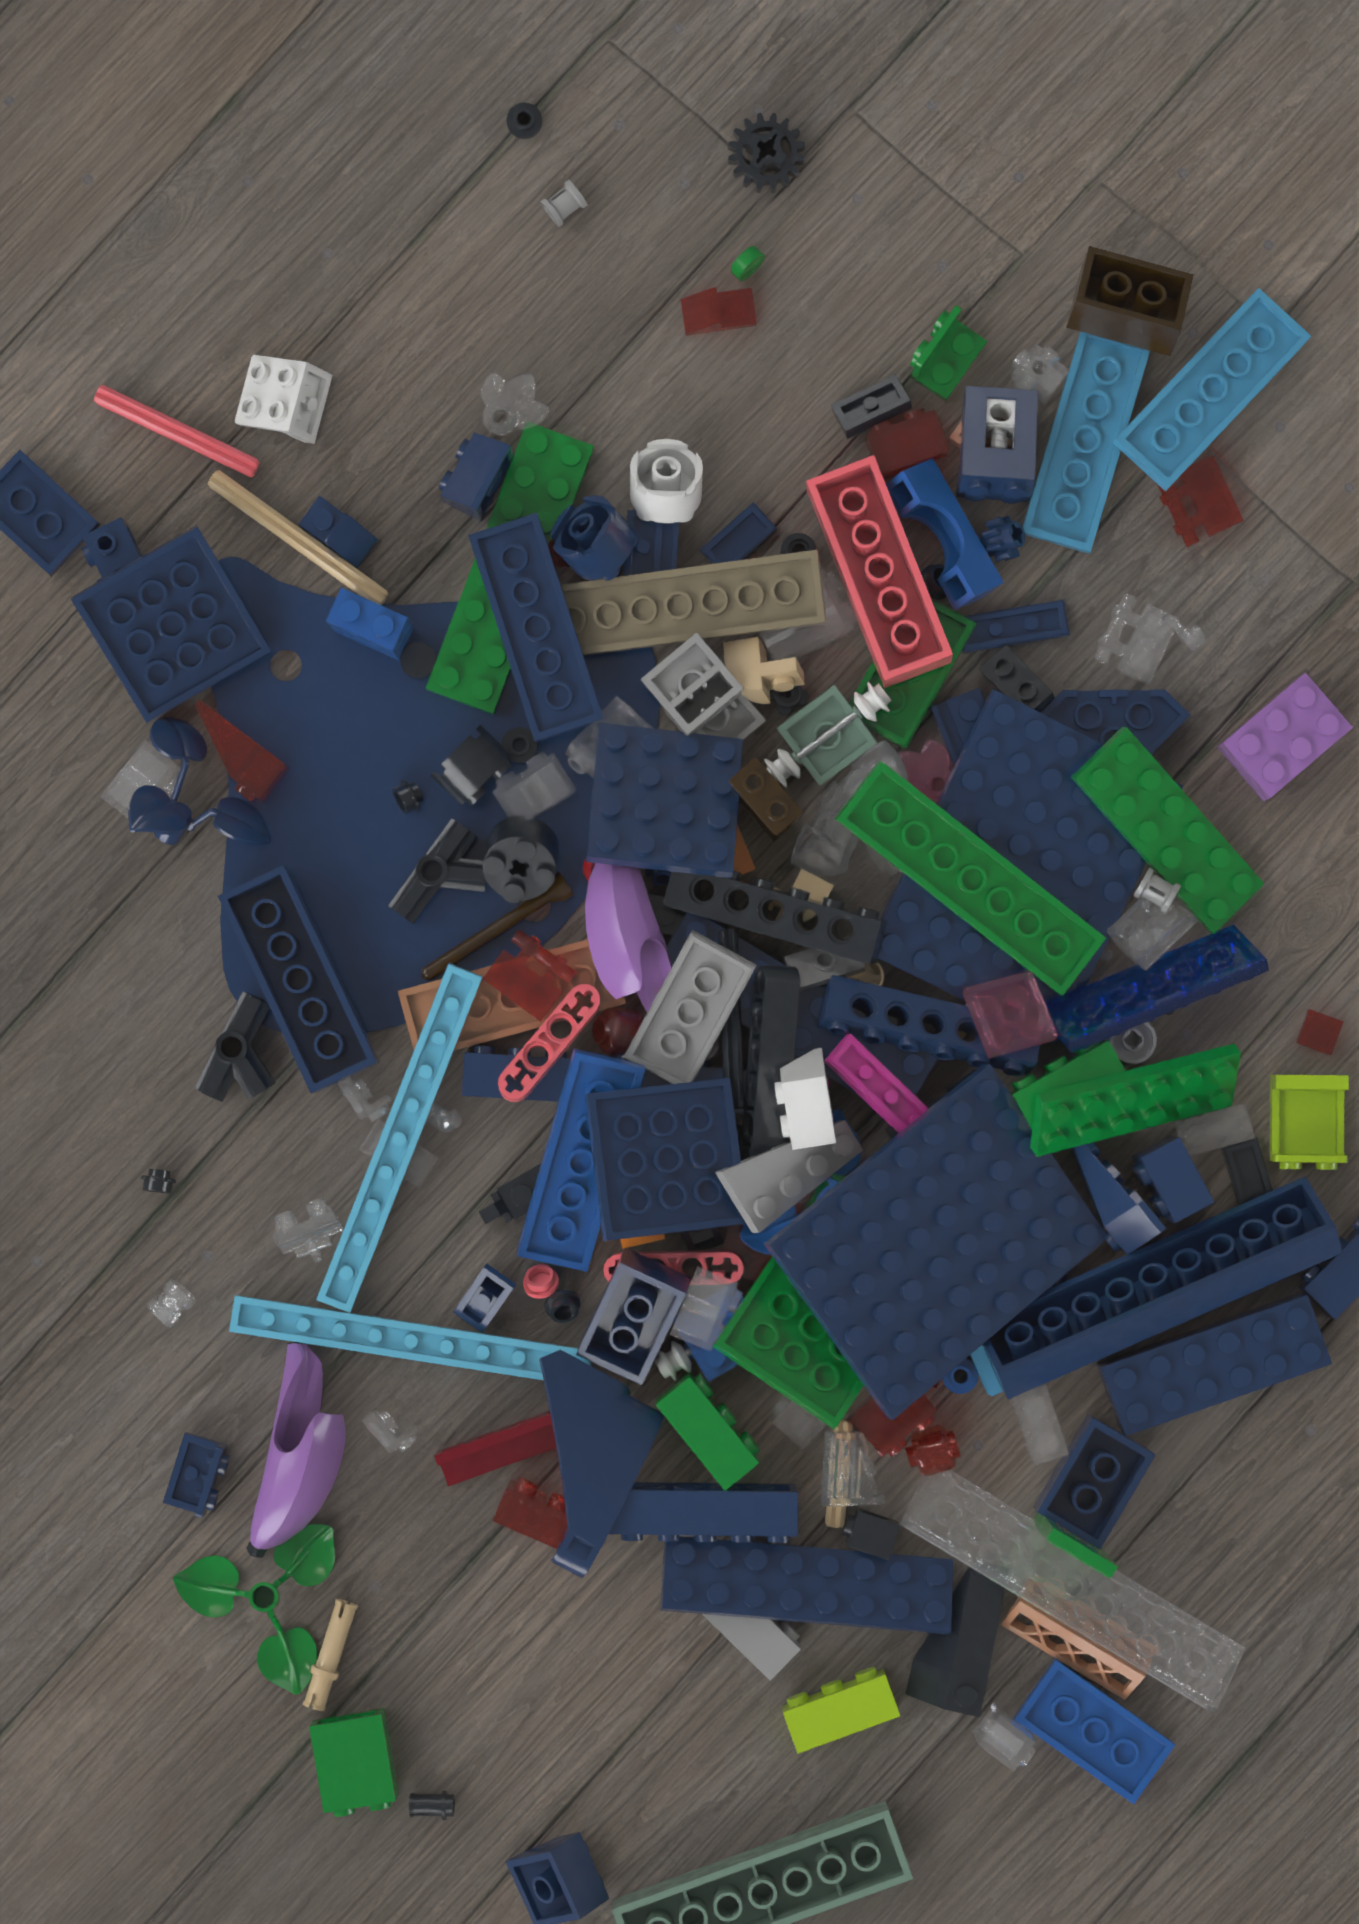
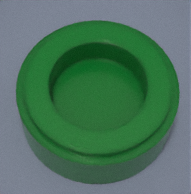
(747, 263)

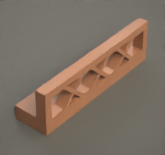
(1075, 1644)

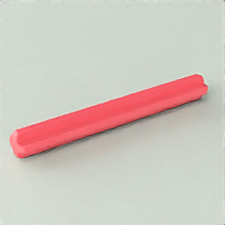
(176, 431)

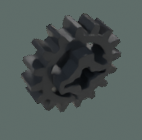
(777, 162)

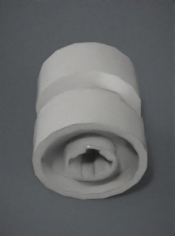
(1134, 1044)

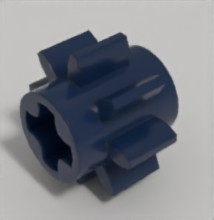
(1002, 538)

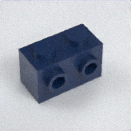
(110, 547)

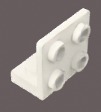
(284, 397)

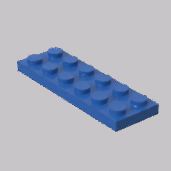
(564, 1203)

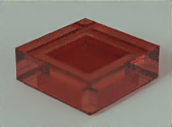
(1319, 1032)

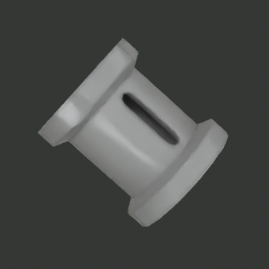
(563, 203)
(1146, 892)

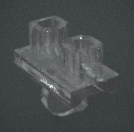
(310, 1235)

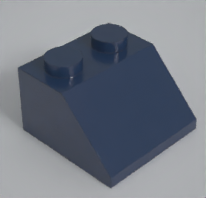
(477, 475)
(558, 1880)

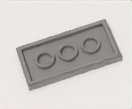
(690, 1010)

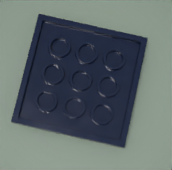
(171, 624)
(664, 800)
(660, 1157)

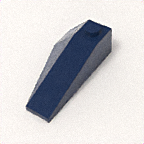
(1118, 1208)

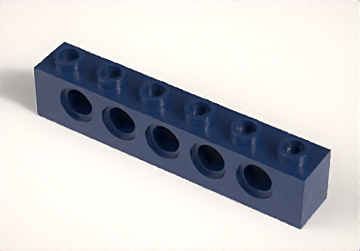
(912, 1010)

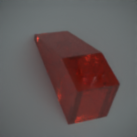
(244, 759)

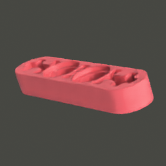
(544, 1039)
(675, 1261)

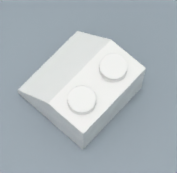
(806, 1102)

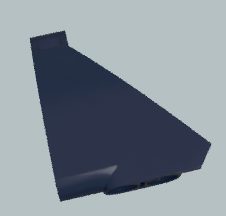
(600, 1451)

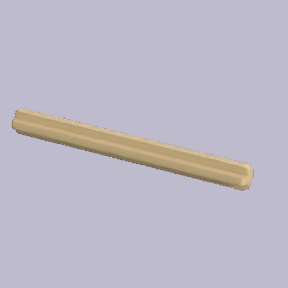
(297, 538)

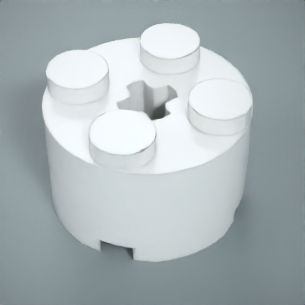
(666, 482)

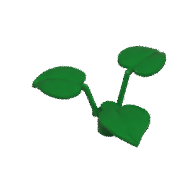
(210, 1587)

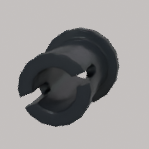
(432, 1805)

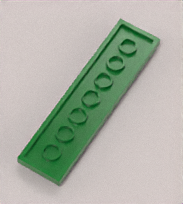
(540, 481)
(970, 878)

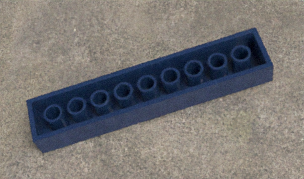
(1163, 1286)

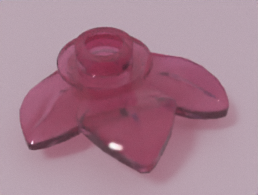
(926, 767)

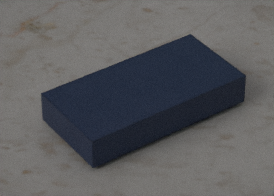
(739, 537)

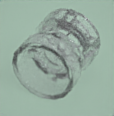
(169, 1306)

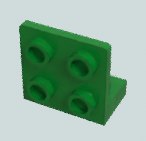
(948, 355)

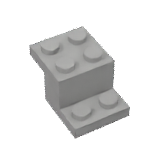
(702, 693)

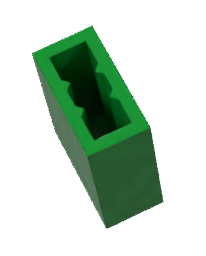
(354, 1762)

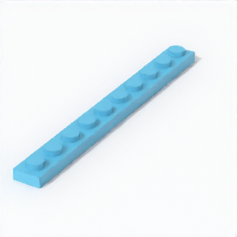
(399, 1137)
(391, 1337)

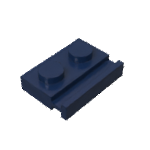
(655, 547)
(956, 720)

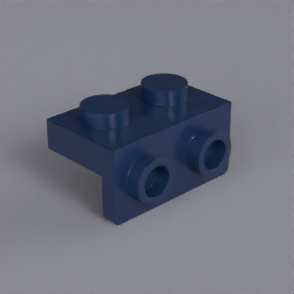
(196, 1474)

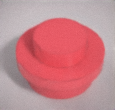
(540, 1281)

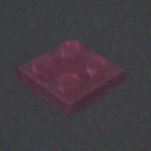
(1010, 1014)

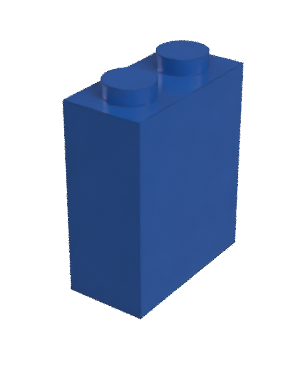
(370, 624)

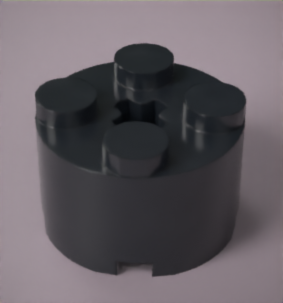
(472, 766)
(521, 858)

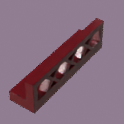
(496, 1448)

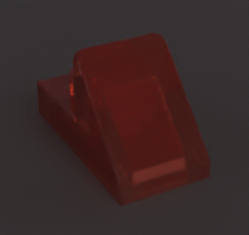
(718, 311)

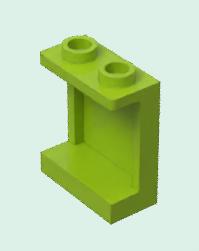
(1307, 1120)

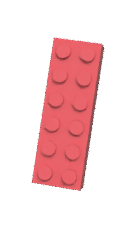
(879, 571)

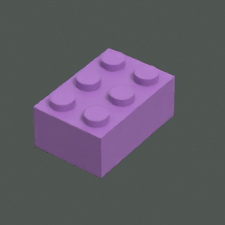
(1284, 737)

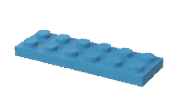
(1212, 389)
(1080, 446)

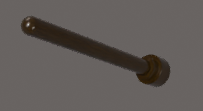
(557, 891)

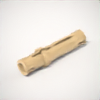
(329, 1657)

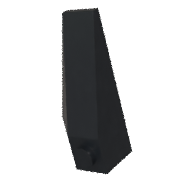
(955, 1666)

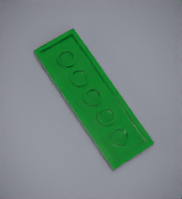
(1167, 829)
(1134, 1099)

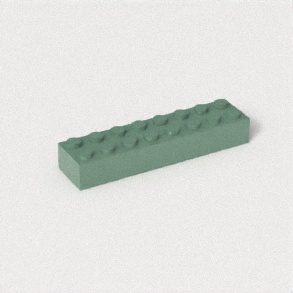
(781, 1878)

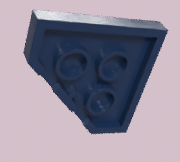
(1101, 713)

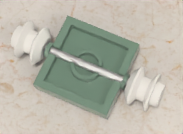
(827, 734)

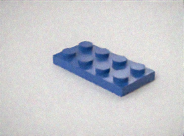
(1094, 1731)

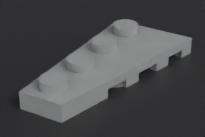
(779, 1178)

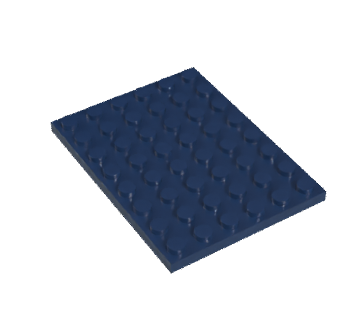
(1020, 800)
(936, 1241)

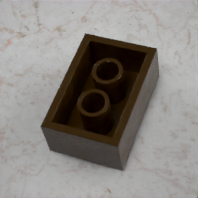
(1130, 301)

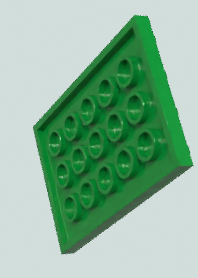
(787, 1346)

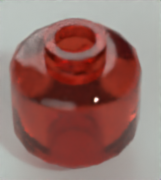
(616, 1029)
(933, 1450)

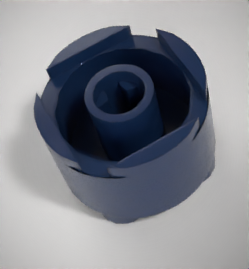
(593, 538)

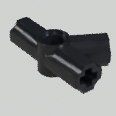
(456, 872)
(247, 1066)

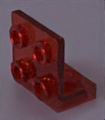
(888, 1434)
(532, 1512)

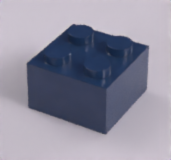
(1171, 1179)

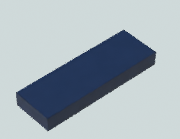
(1017, 626)

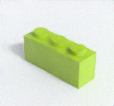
(840, 1709)

